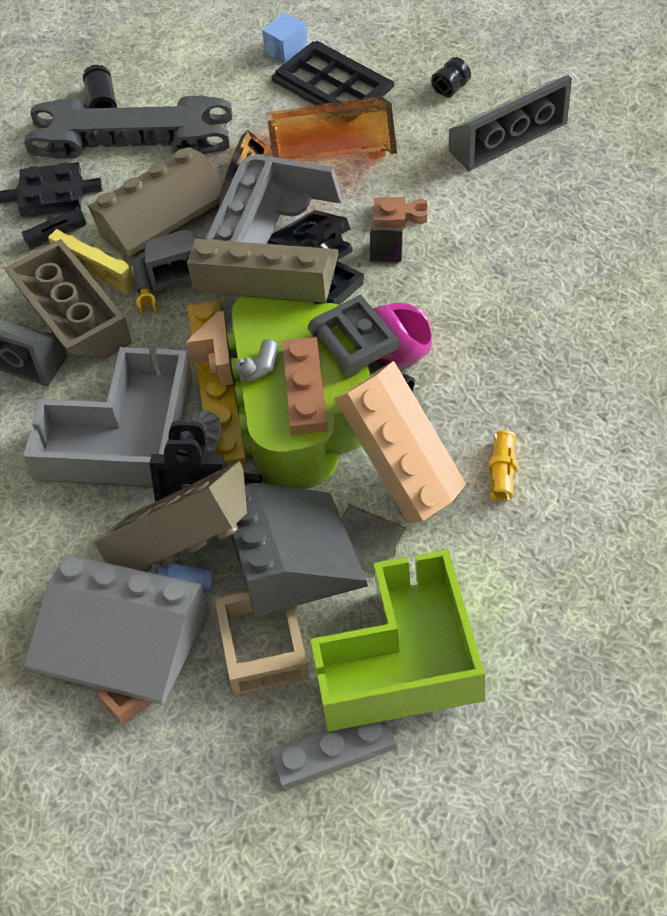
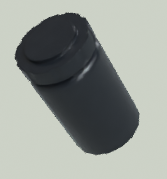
(99, 87)

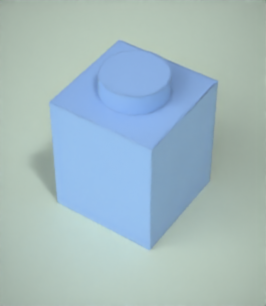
(284, 37)

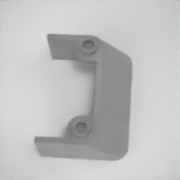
(264, 191)

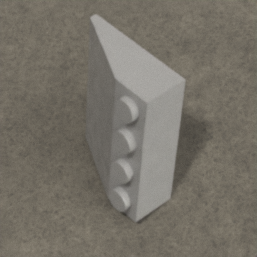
(116, 628)

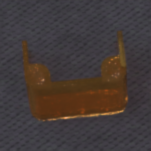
(332, 129)

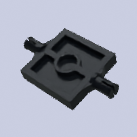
(50, 189)

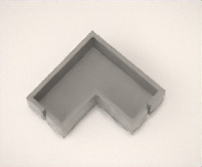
(116, 437)

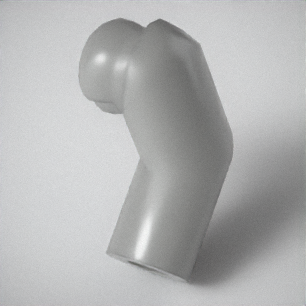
(254, 369)

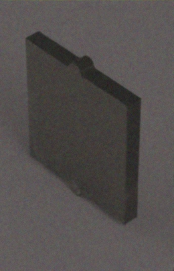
(371, 536)

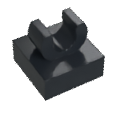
(386, 244)

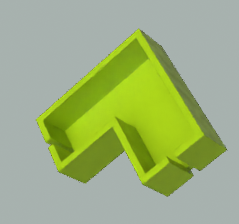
(413, 662)

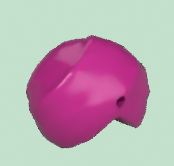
(411, 329)

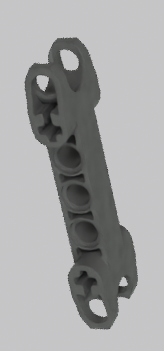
(80, 127)

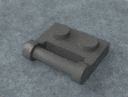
(362, 328)

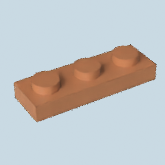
(304, 386)

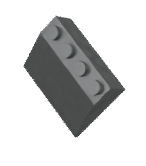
(293, 548)

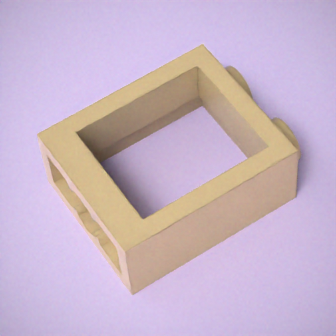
(265, 671)

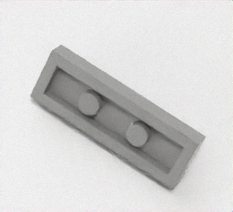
(329, 752)

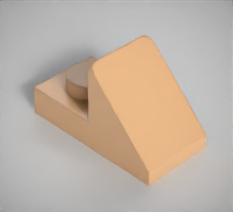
(212, 345)

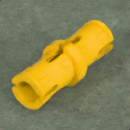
(503, 465)

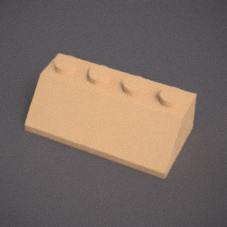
(401, 443)

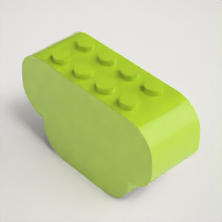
(263, 404)

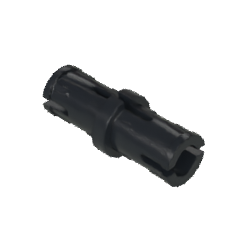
(63, 223)

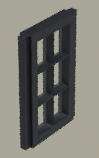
(284, 77)

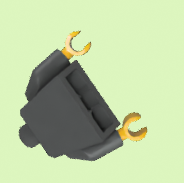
(162, 266)

